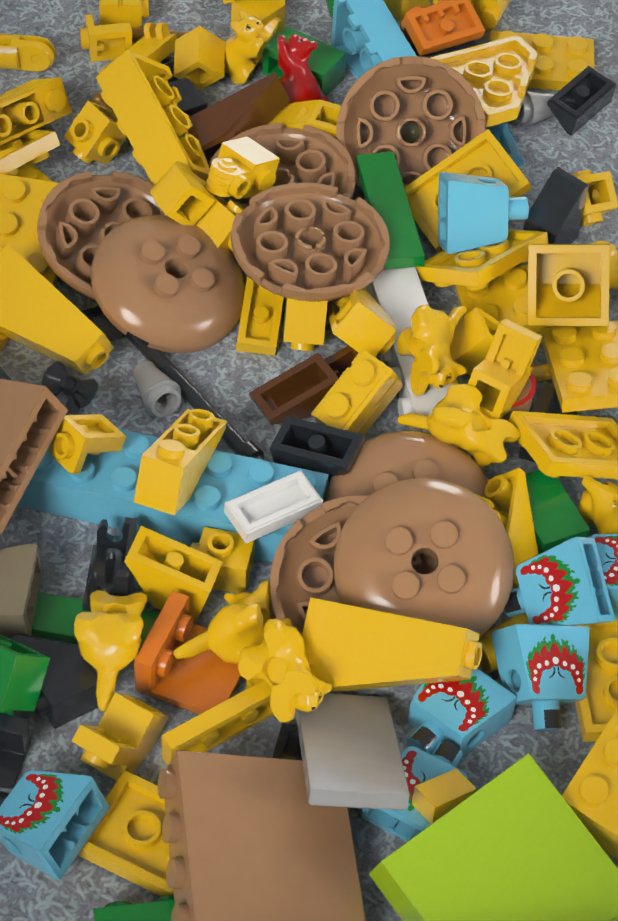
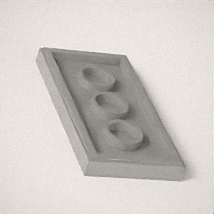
(352, 754)

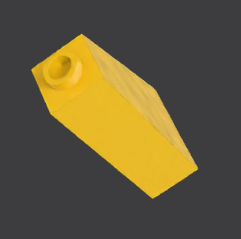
(45, 319)
(381, 649)

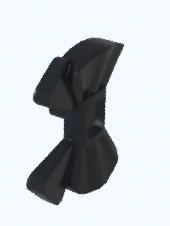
(79, 391)

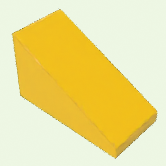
(441, 794)

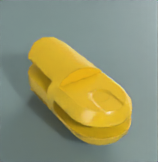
(26, 52)

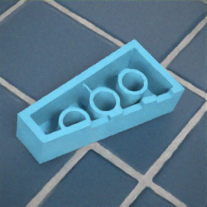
(367, 34)

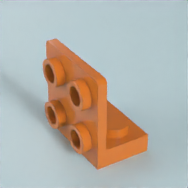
(441, 25)
(186, 682)

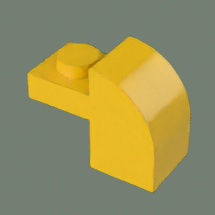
(182, 194)
(505, 368)
(122, 736)

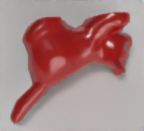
(297, 77)

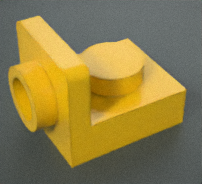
(105, 41)
(81, 436)

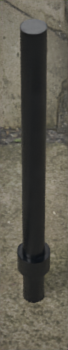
(196, 398)

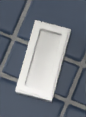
(272, 506)

